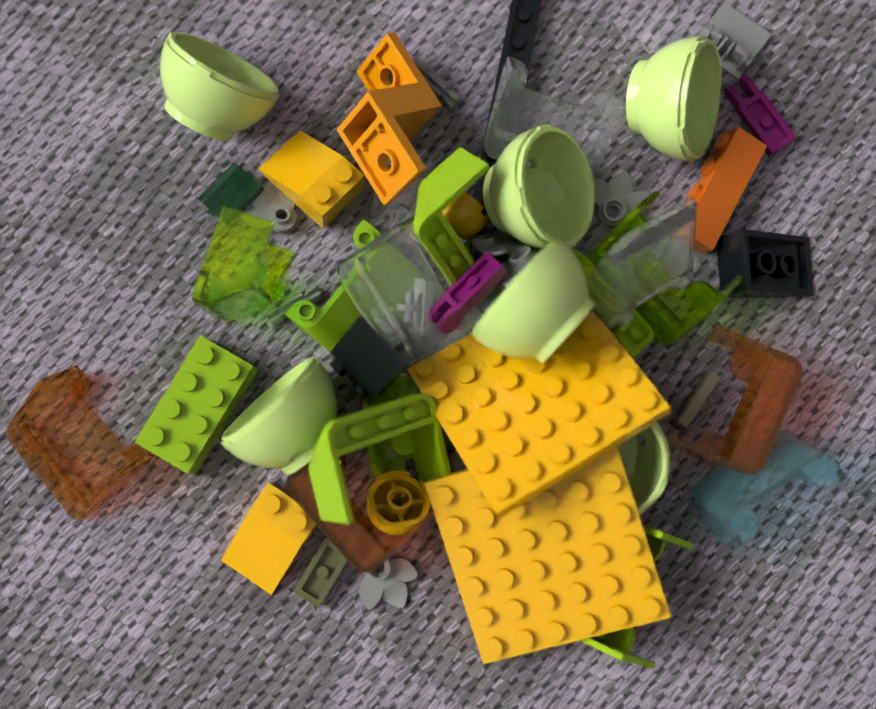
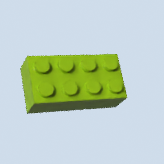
(196, 406)

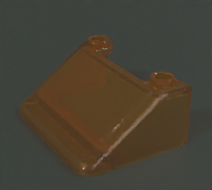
(71, 444)

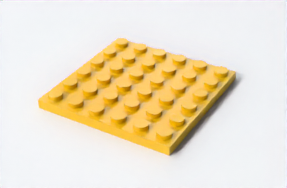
(533, 421)
(555, 565)

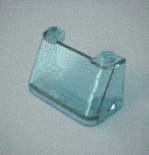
(726, 496)

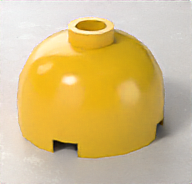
(466, 216)
(397, 502)

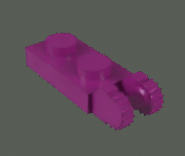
(760, 115)
(467, 293)

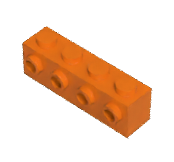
(723, 183)

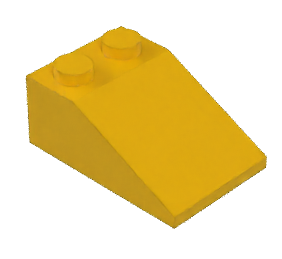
(314, 177)
(269, 538)

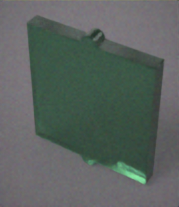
(231, 189)

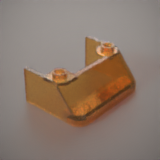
(761, 411)
(358, 542)

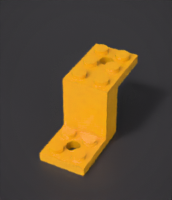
(389, 118)

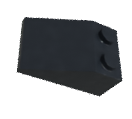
(767, 263)
(366, 360)

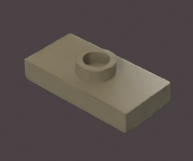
(697, 400)

